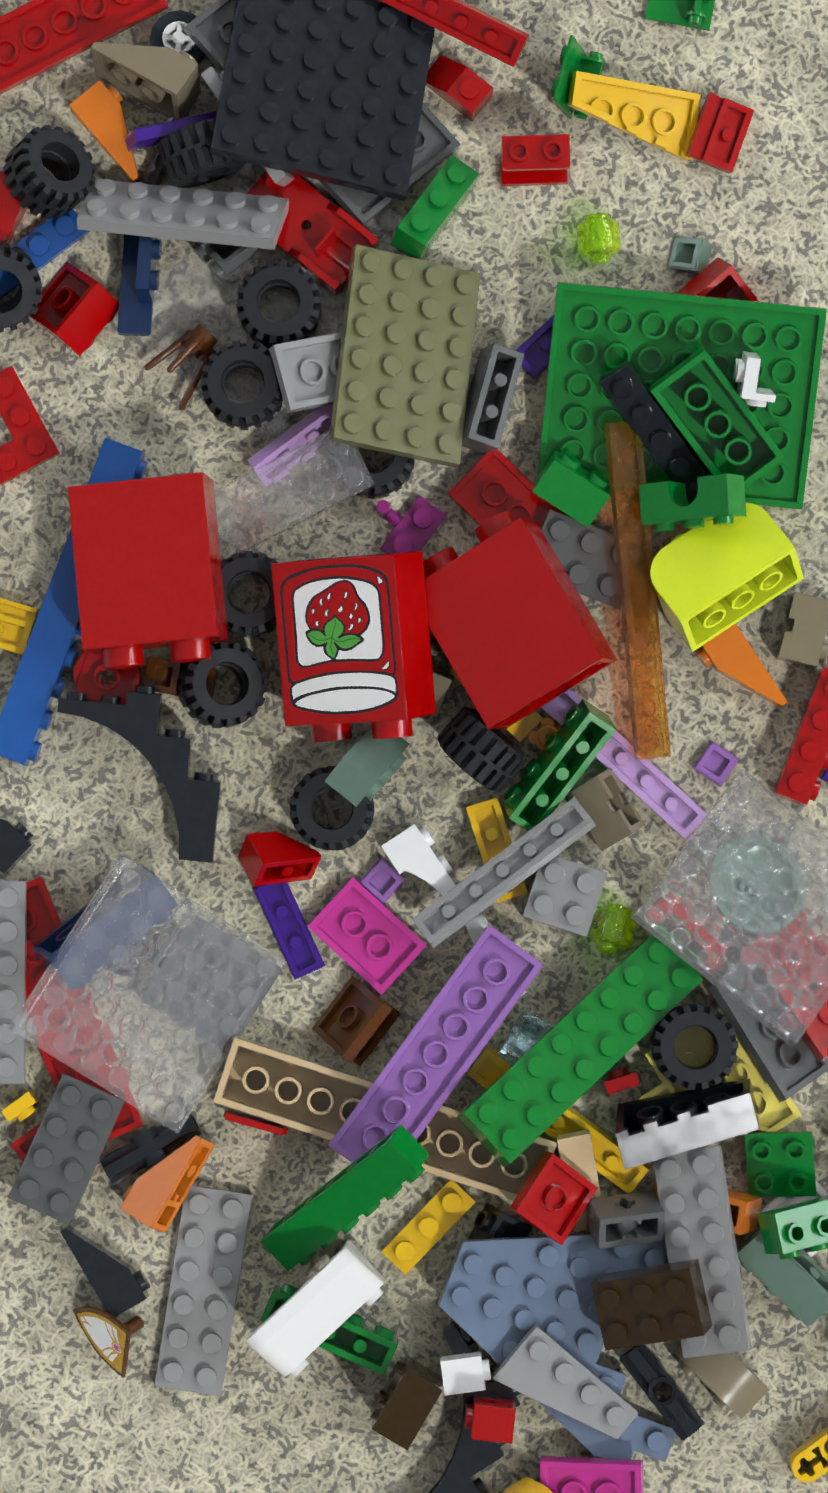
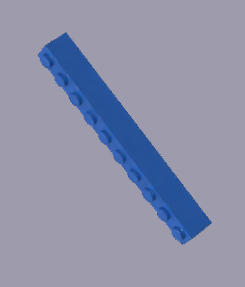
(55, 630)

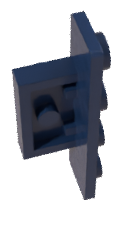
(138, 284)

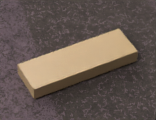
(577, 1152)

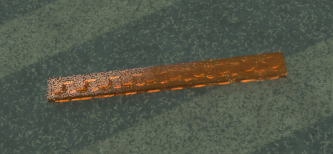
(637, 594)

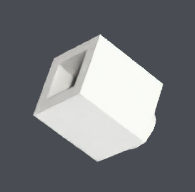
(464, 1373)

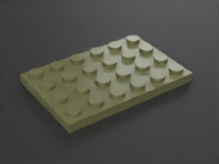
(405, 356)

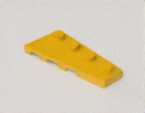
(642, 110)

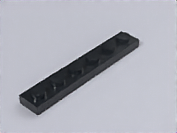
(654, 427)

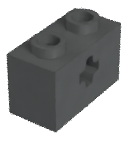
(625, 1219)

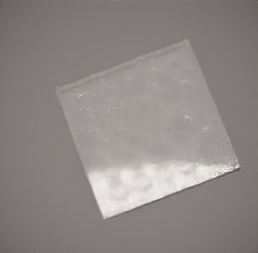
(751, 907)
(148, 994)

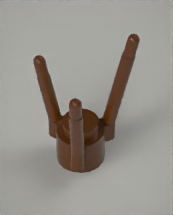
(195, 342)

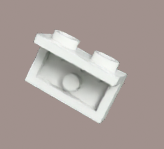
(746, 374)

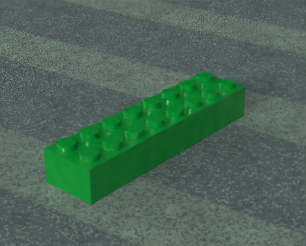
(579, 1049)

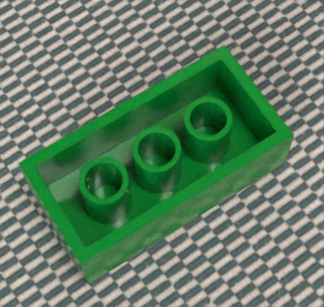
(716, 419)

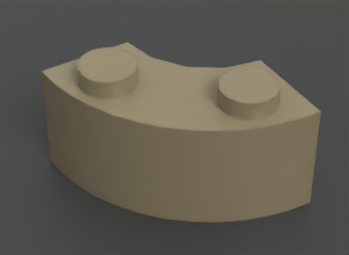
(728, 1378)

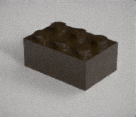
(651, 1304)
(406, 1403)

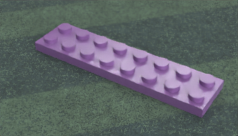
(441, 1044)

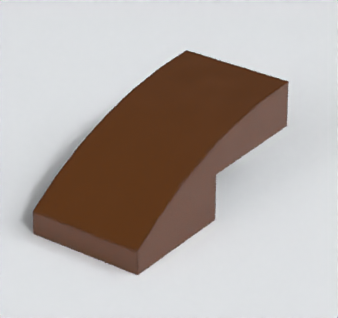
(165, 677)

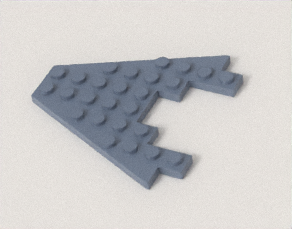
(519, 1282)

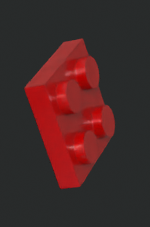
(553, 1197)

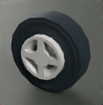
(171, 28)

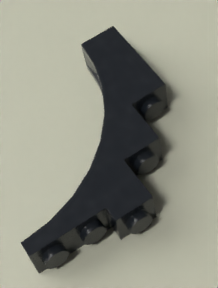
(138, 721)
(469, 1454)

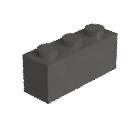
(490, 397)

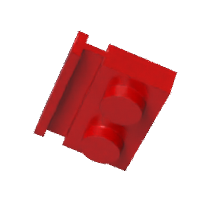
(719, 132)

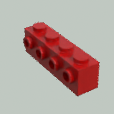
(808, 748)

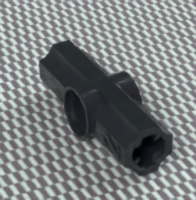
(147, 1149)
(676, 1407)

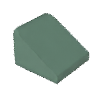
(689, 254)

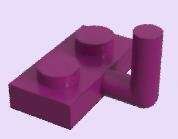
(411, 530)

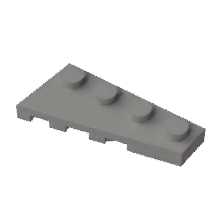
(557, 1379)

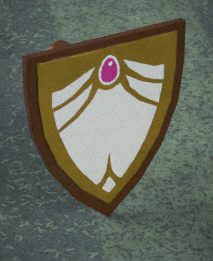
(108, 1335)

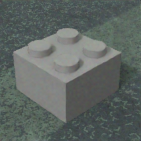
(565, 895)

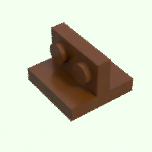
(355, 1021)

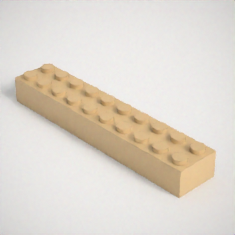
(322, 1098)

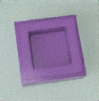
(715, 763)
(382, 881)

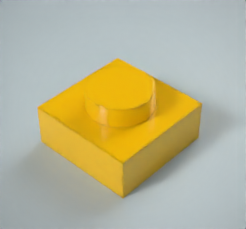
(21, 1108)

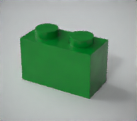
(572, 487)

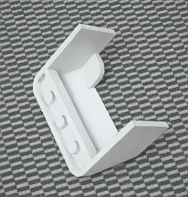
(316, 1310)

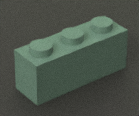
(367, 767)
(795, 1281)

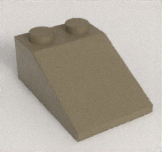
(150, 74)

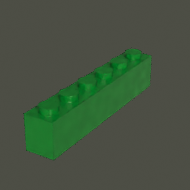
(345, 1198)

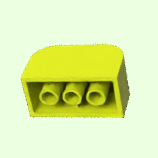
(723, 574)

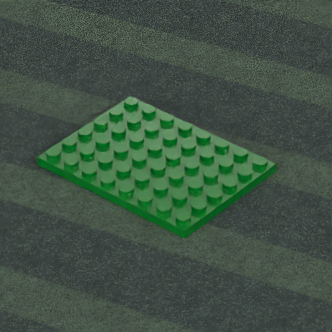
(655, 332)

